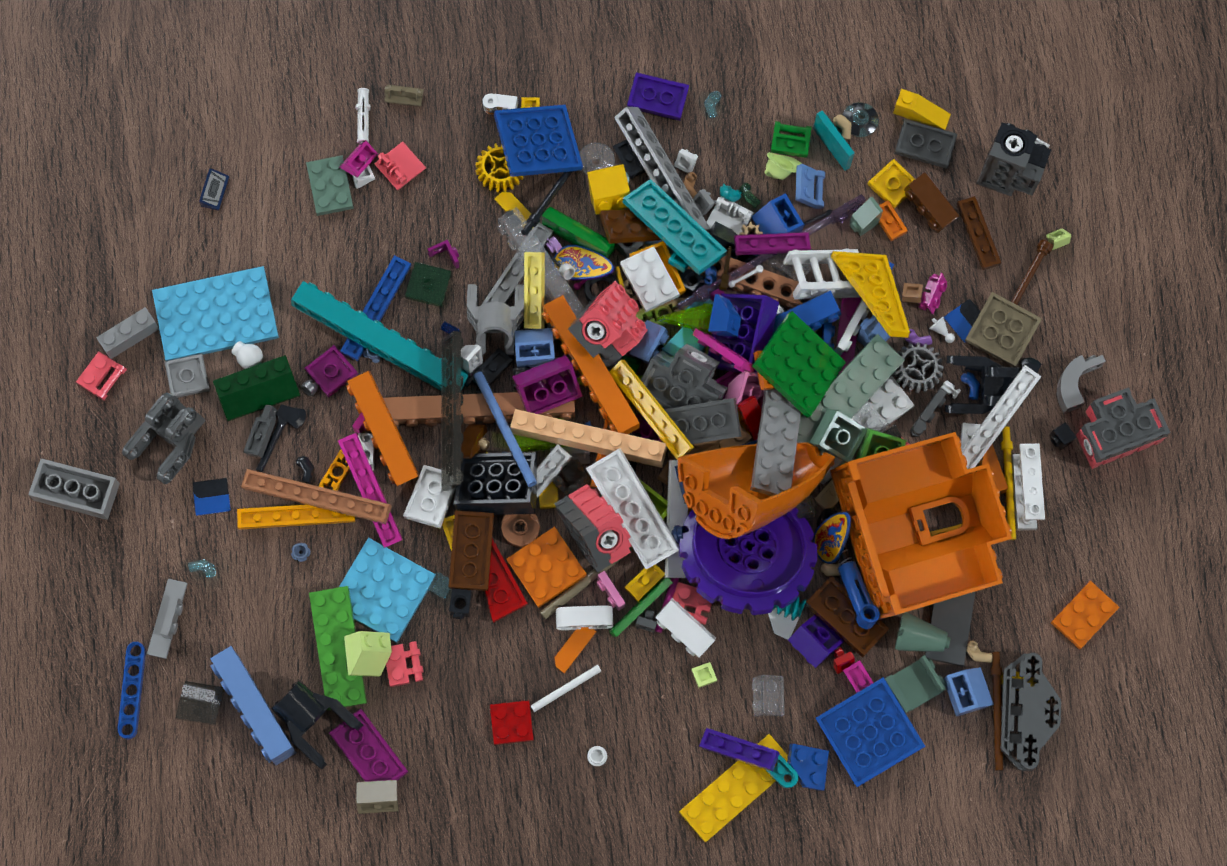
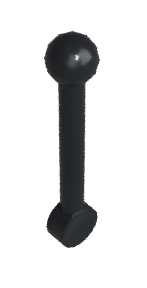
(828, 212)

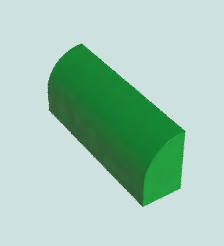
(576, 232)

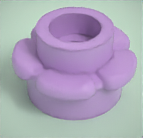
(553, 245)

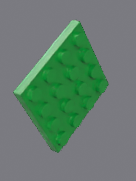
(799, 364)

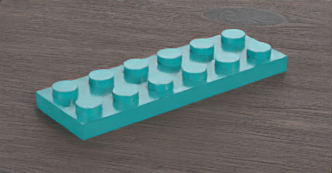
(674, 226)

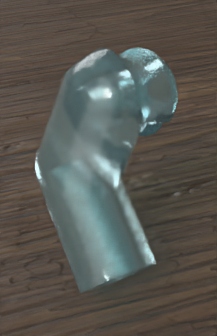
(203, 565)

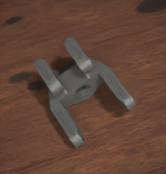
(175, 425)

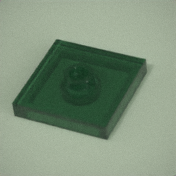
(428, 284)

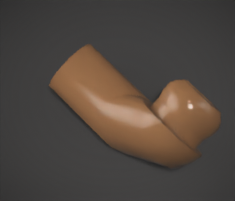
(689, 182)

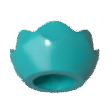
(729, 193)

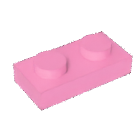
(614, 598)

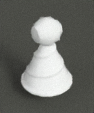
(940, 327)

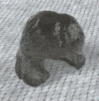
(572, 478)

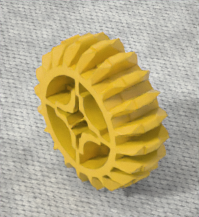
(492, 178)

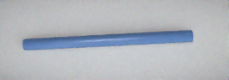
(505, 429)

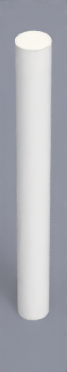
(565, 688)

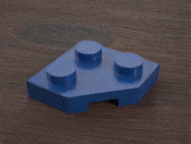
(810, 765)

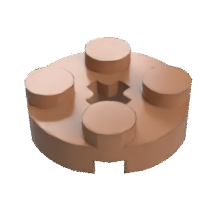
(520, 538)

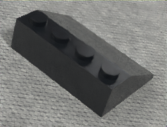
(496, 485)

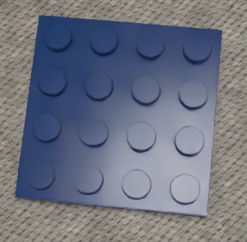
(538, 140)
(870, 732)

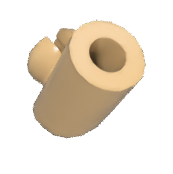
(843, 123)
(975, 653)

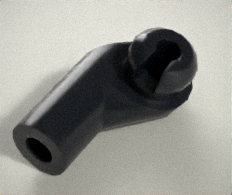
(308, 468)

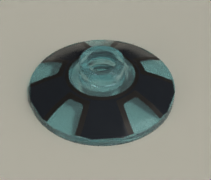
(859, 126)

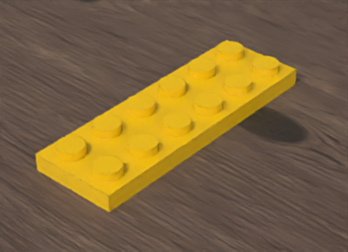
(729, 795)

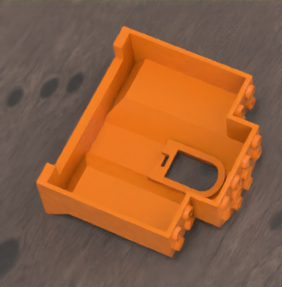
(886, 499)

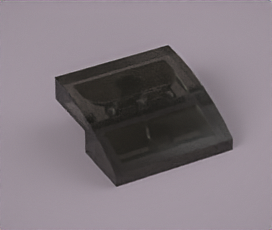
(200, 703)

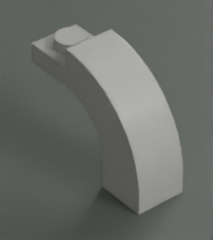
(1067, 387)

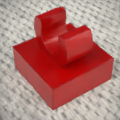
(842, 660)

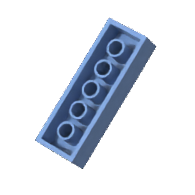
(253, 706)

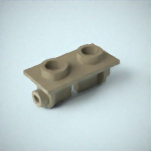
(403, 95)

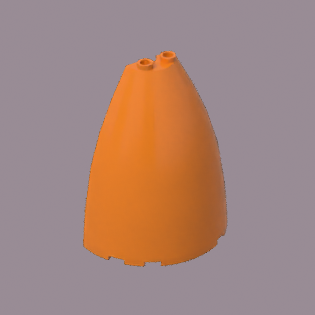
(720, 485)

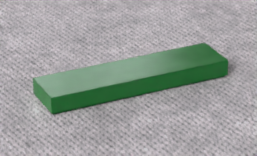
(626, 620)

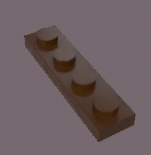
(978, 233)

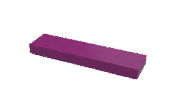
(771, 243)

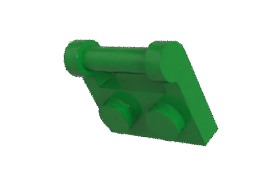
(791, 144)

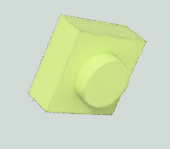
(704, 675)

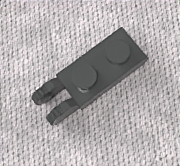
(927, 414)

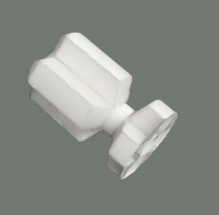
(949, 388)

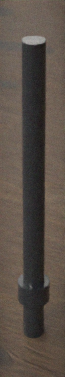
(534, 219)

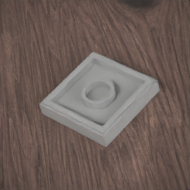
(187, 375)

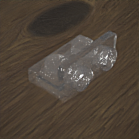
(768, 695)

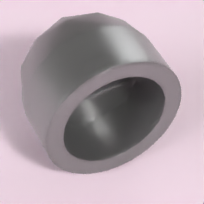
(309, 388)

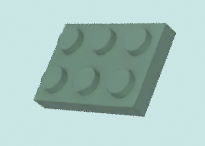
(329, 185)

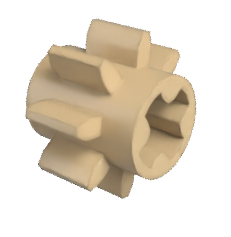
(750, 228)

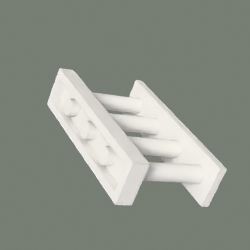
(811, 290)
(1028, 487)

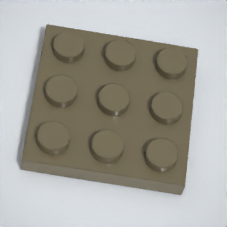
(1003, 329)

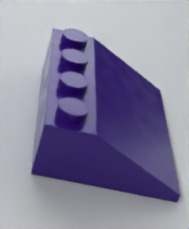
(755, 330)

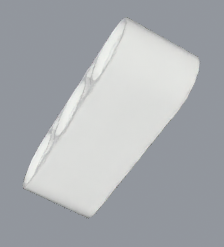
(584, 616)

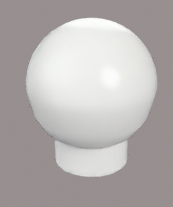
(247, 354)

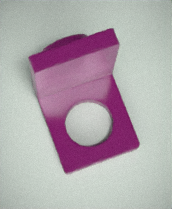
(445, 245)

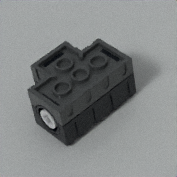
(1014, 161)

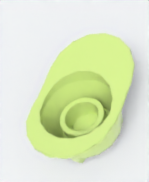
(780, 166)

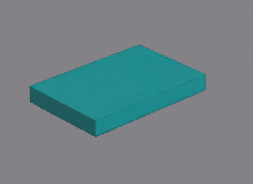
(833, 140)

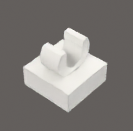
(686, 160)

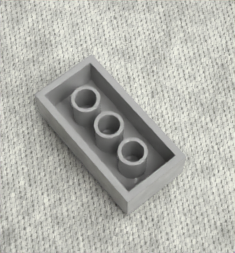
(74, 489)

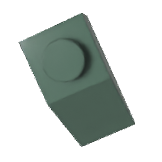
(866, 217)

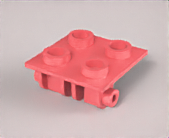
(399, 165)

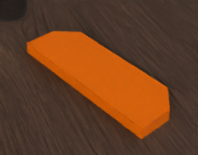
(573, 648)

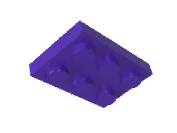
(658, 96)

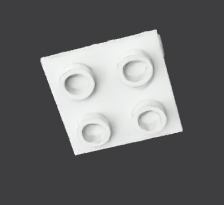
(729, 215)

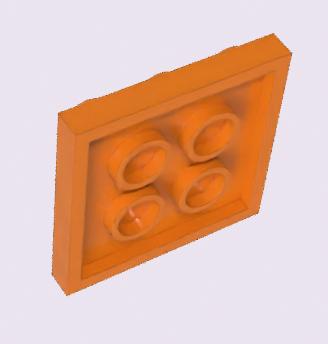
(546, 567)

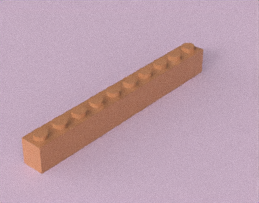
(427, 409)

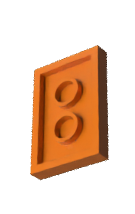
(1085, 615)

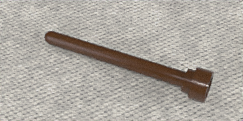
(1043, 248)

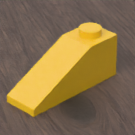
(920, 110)

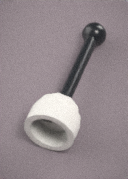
(566, 269)

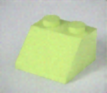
(367, 653)

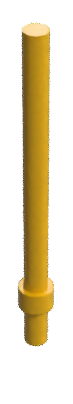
(1006, 447)

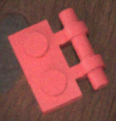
(688, 596)
(397, 667)

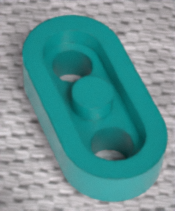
(784, 768)

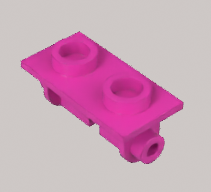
(937, 285)

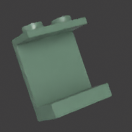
(916, 684)

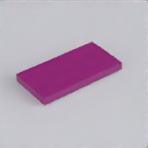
(368, 751)

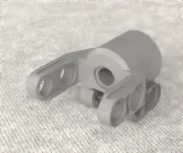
(495, 317)

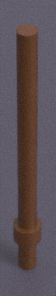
(996, 672)

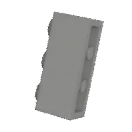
(127, 333)

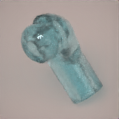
(710, 103)

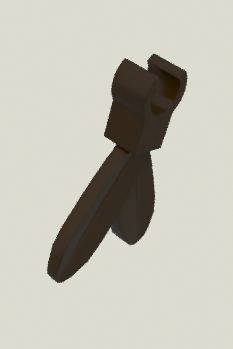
(725, 276)

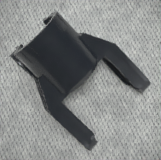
(993, 383)
(301, 710)

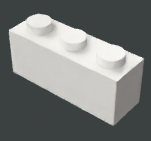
(685, 628)

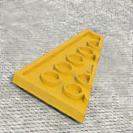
(876, 286)

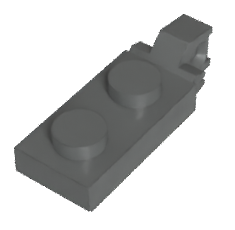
(261, 432)

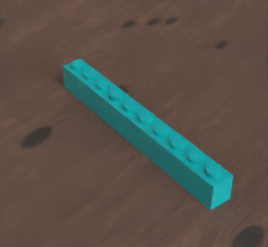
(370, 334)

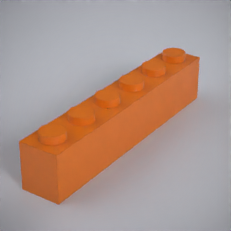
(383, 428)

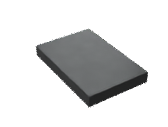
(925, 143)

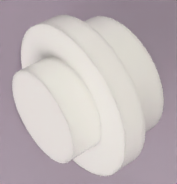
(597, 756)

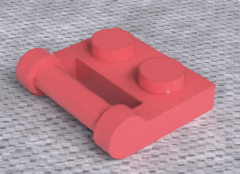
(97, 371)

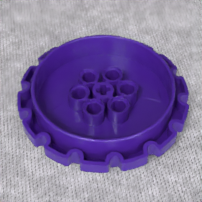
(737, 585)

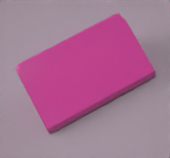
(359, 159)

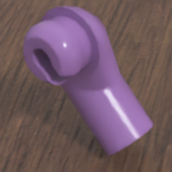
(913, 338)

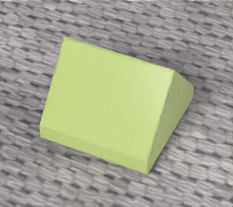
(1059, 238)

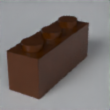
(930, 202)

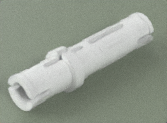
(363, 95)

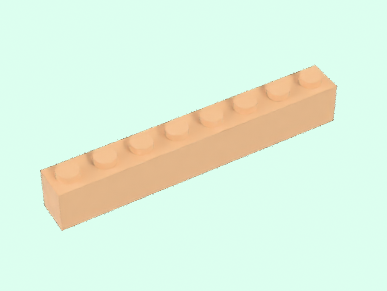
(587, 438)

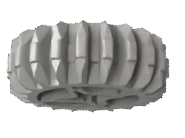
(920, 382)

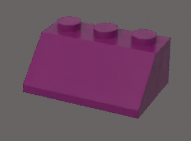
(547, 385)

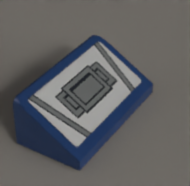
(213, 189)

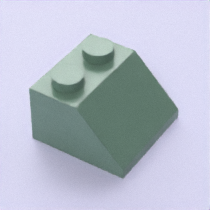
(838, 435)

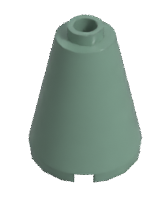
(920, 635)

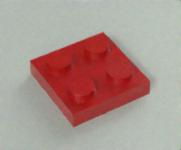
(511, 722)

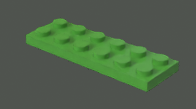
(333, 621)

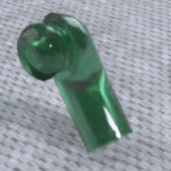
(748, 196)

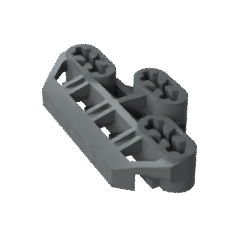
(1030, 713)

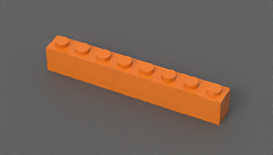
(592, 370)

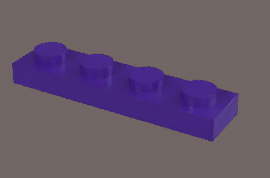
(739, 749)

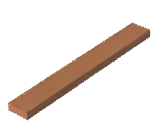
(316, 496)

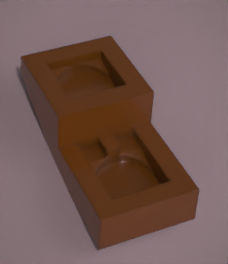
(471, 439)

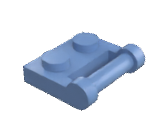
(805, 186)

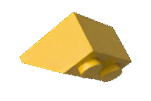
(608, 188)

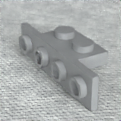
(167, 618)

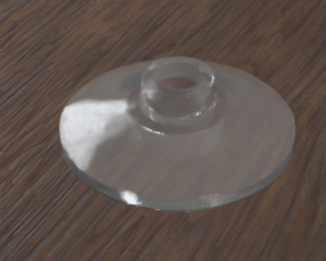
(596, 152)

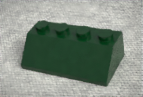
(256, 387)

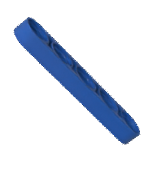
(126, 699)

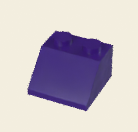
(815, 641)

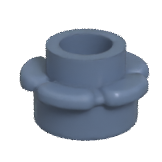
(300, 547)

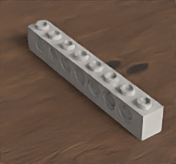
(656, 161)

